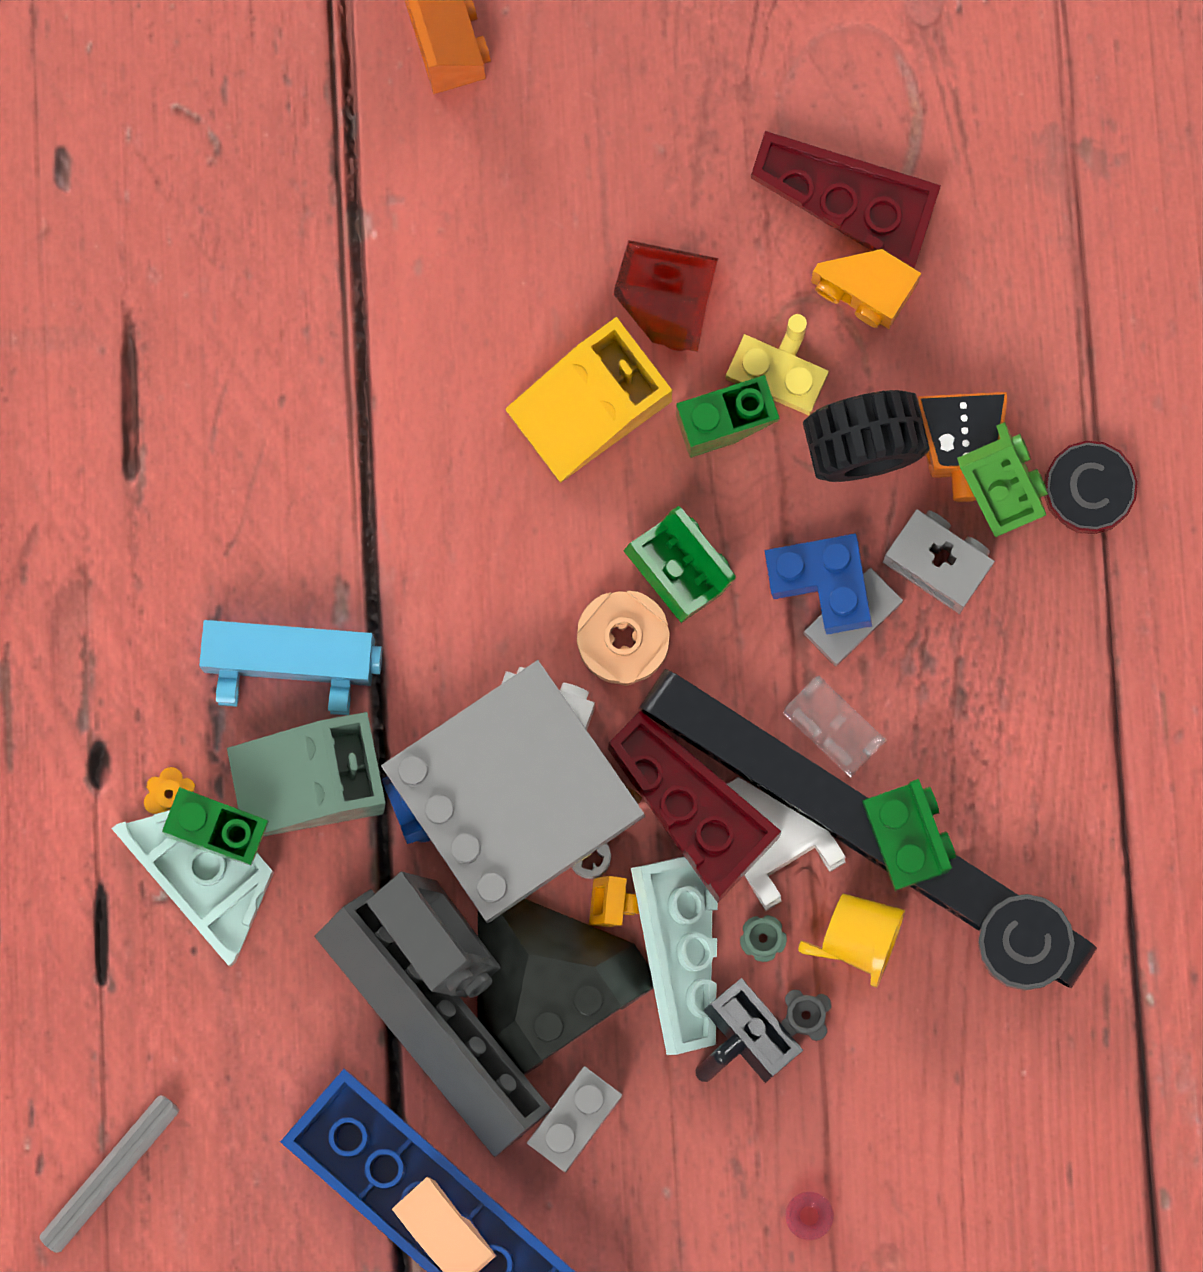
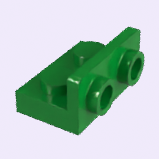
(909, 835)

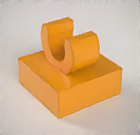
(611, 902)

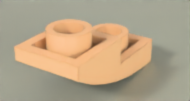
(442, 1230)

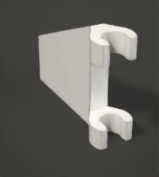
(796, 839)

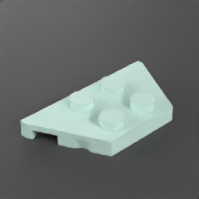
(209, 889)

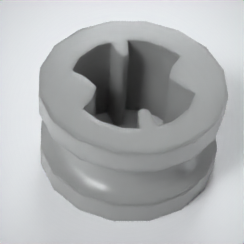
(604, 852)

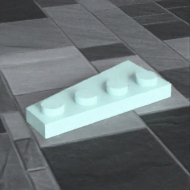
(680, 950)

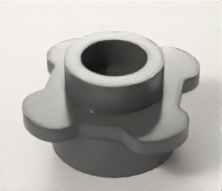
(815, 1005)

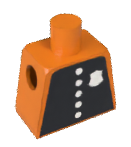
(958, 427)

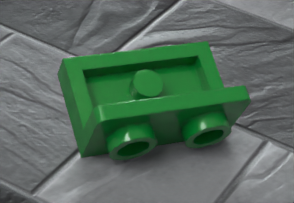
(681, 564)

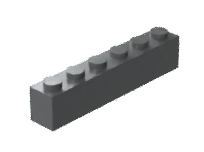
(434, 1029)

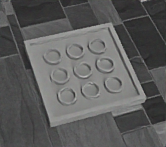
(513, 791)

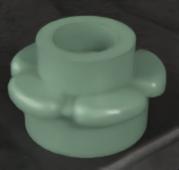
(776, 938)

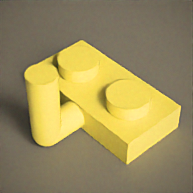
(789, 378)

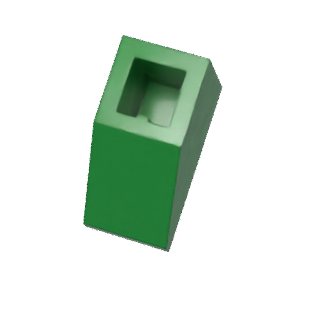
(726, 415)
(214, 827)

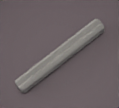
(109, 1174)

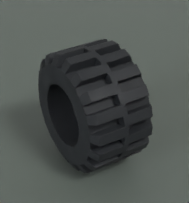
(866, 436)

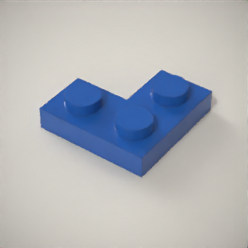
(825, 567)

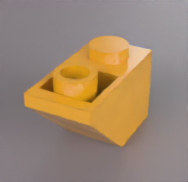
(868, 282)

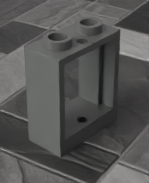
(434, 935)

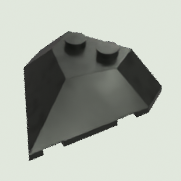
(553, 980)

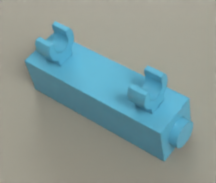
(290, 654)

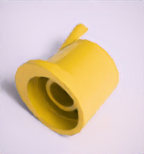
(860, 935)

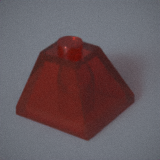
(666, 293)

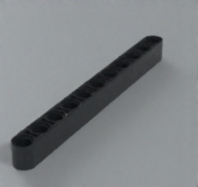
(819, 797)

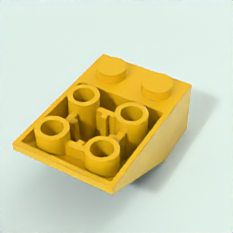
(590, 400)

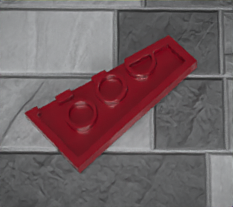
(851, 195)
(698, 810)

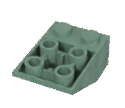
(309, 775)

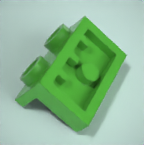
(1003, 483)

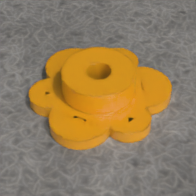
(169, 780)

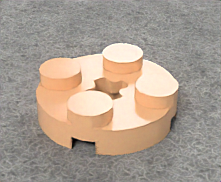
(621, 610)

